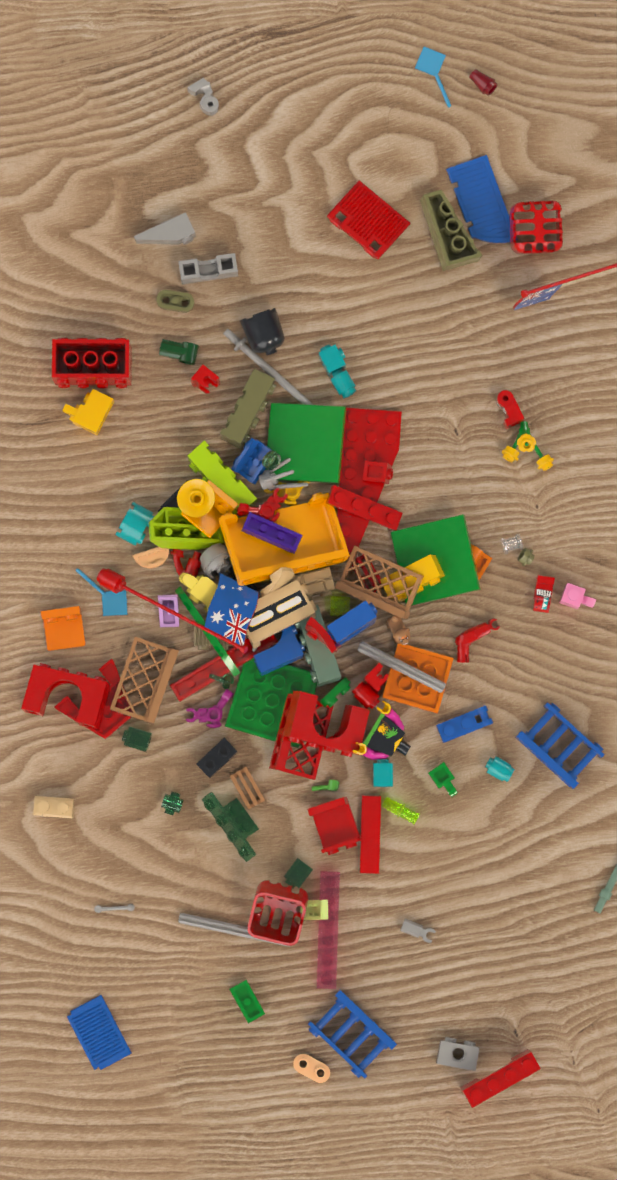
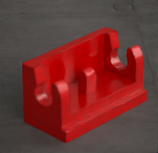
(203, 378)
(374, 680)

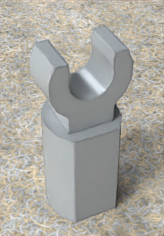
(416, 930)

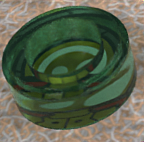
(271, 460)

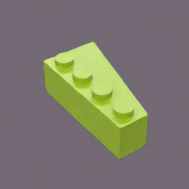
(212, 469)

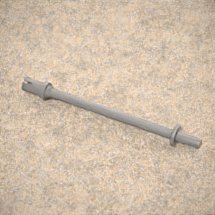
(240, 344)

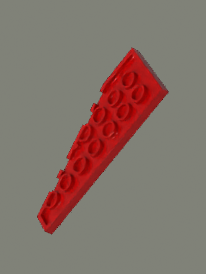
(367, 437)

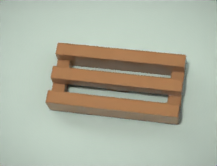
(239, 773)

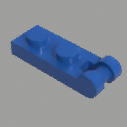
(463, 724)

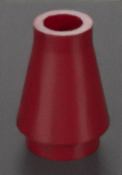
(484, 83)

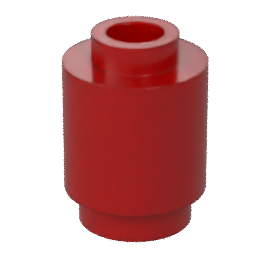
(366, 695)

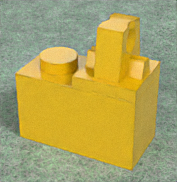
(93, 413)

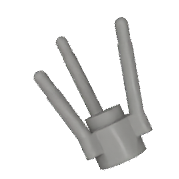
(269, 479)

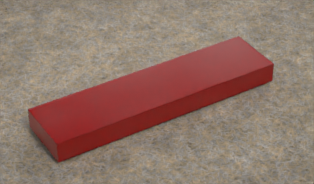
(370, 834)

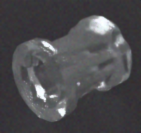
(511, 544)

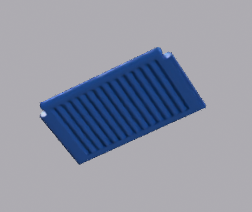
(98, 1033)

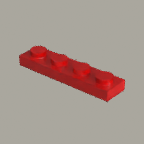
(364, 508)

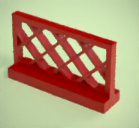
(282, 745)

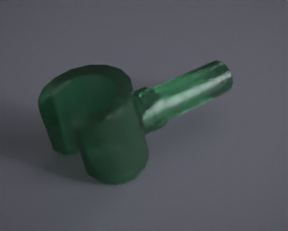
(226, 680)

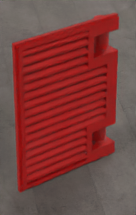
(368, 219)

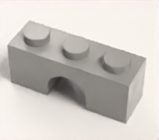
(199, 271)

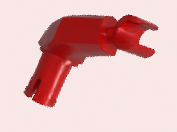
(470, 636)

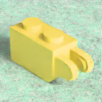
(200, 588)

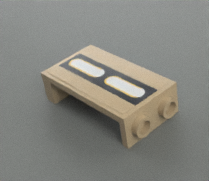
(280, 611)

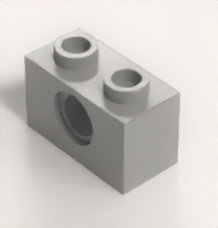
(467, 1061)

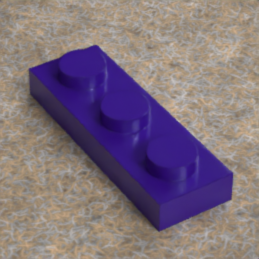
(271, 533)

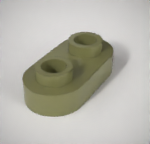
(176, 299)

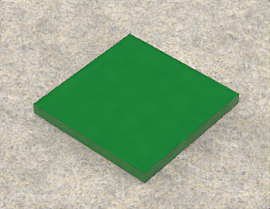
(310, 438)
(453, 549)
(261, 699)

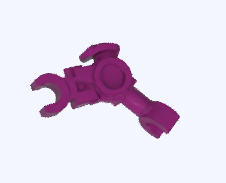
(212, 714)

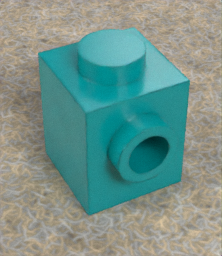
(332, 358)

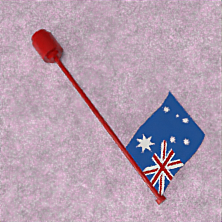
(545, 292)
(226, 616)

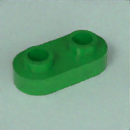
(342, 687)

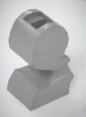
(208, 103)

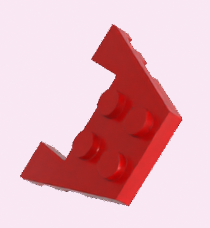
(110, 719)

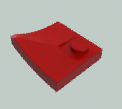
(316, 631)

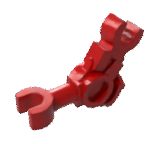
(265, 510)

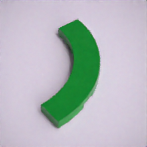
(213, 640)

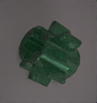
(172, 803)

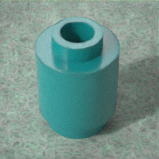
(343, 383)
(499, 769)

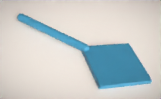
(430, 63)
(112, 603)

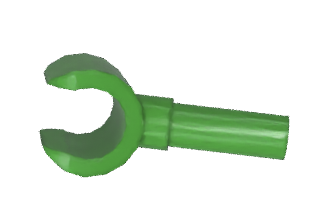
(333, 785)

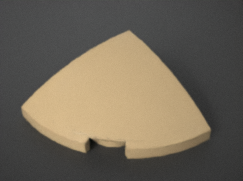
(279, 579)

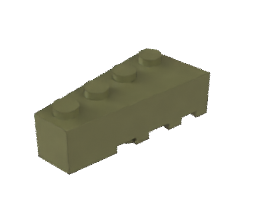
(450, 238)
(248, 408)

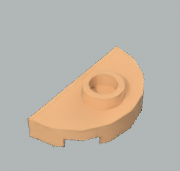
(151, 558)

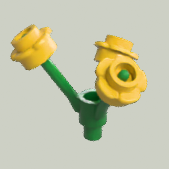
(526, 443)

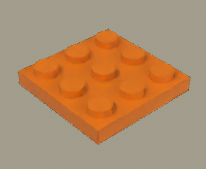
(411, 692)

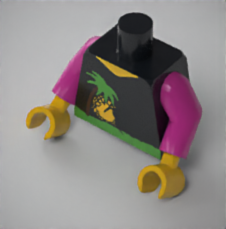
(385, 736)

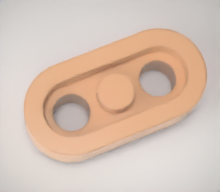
(312, 1067)

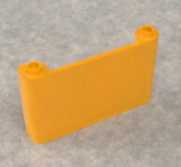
(319, 547)

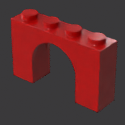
(45, 680)
(300, 725)
(482, 1089)

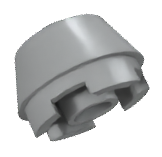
(216, 561)

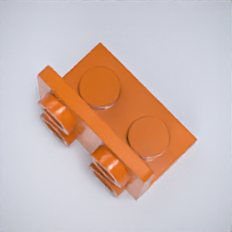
(63, 628)

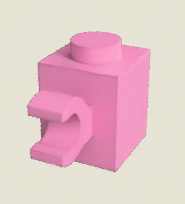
(574, 596)

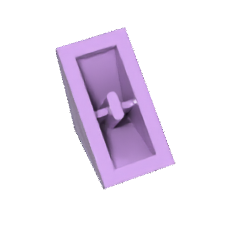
(166, 618)

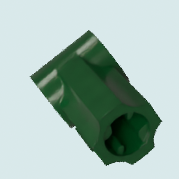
(183, 352)

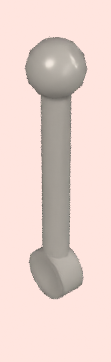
(98, 908)

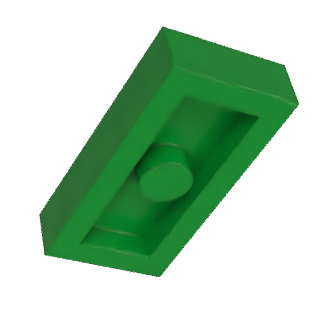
(247, 1001)

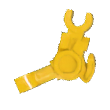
(293, 493)

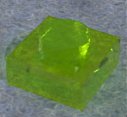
(339, 605)

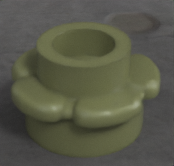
(526, 556)

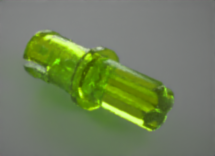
(400, 810)

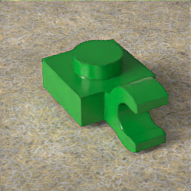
(442, 777)

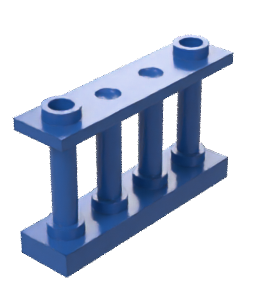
(555, 764)
(355, 1016)

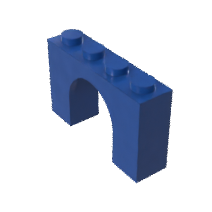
(352, 623)
(281, 654)

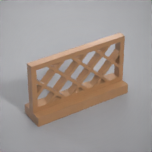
(369, 595)
(160, 685)

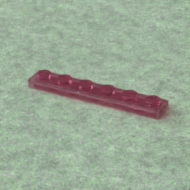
(328, 931)

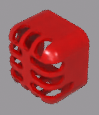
(539, 231)
(277, 892)

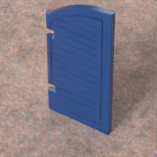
(481, 200)

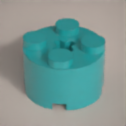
(135, 524)

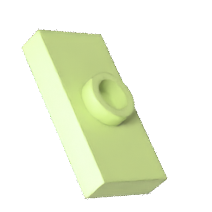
(316, 910)

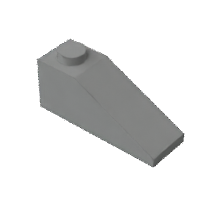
(172, 232)

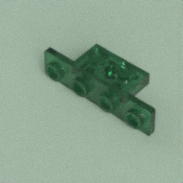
(234, 822)

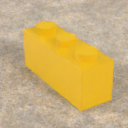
(427, 567)

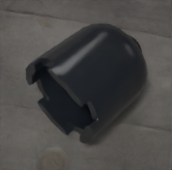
(264, 331)

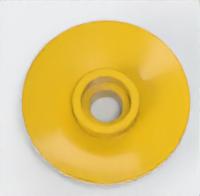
(188, 493)

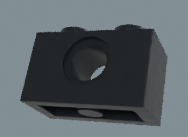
(217, 758)

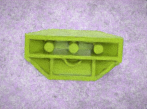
(174, 531)

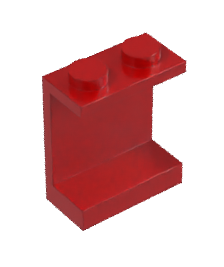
(335, 825)

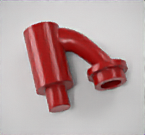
(193, 564)

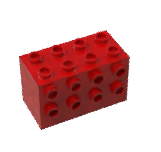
(92, 362)

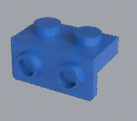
(250, 460)

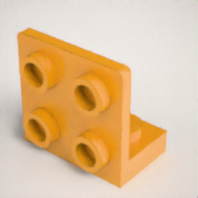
(210, 522)

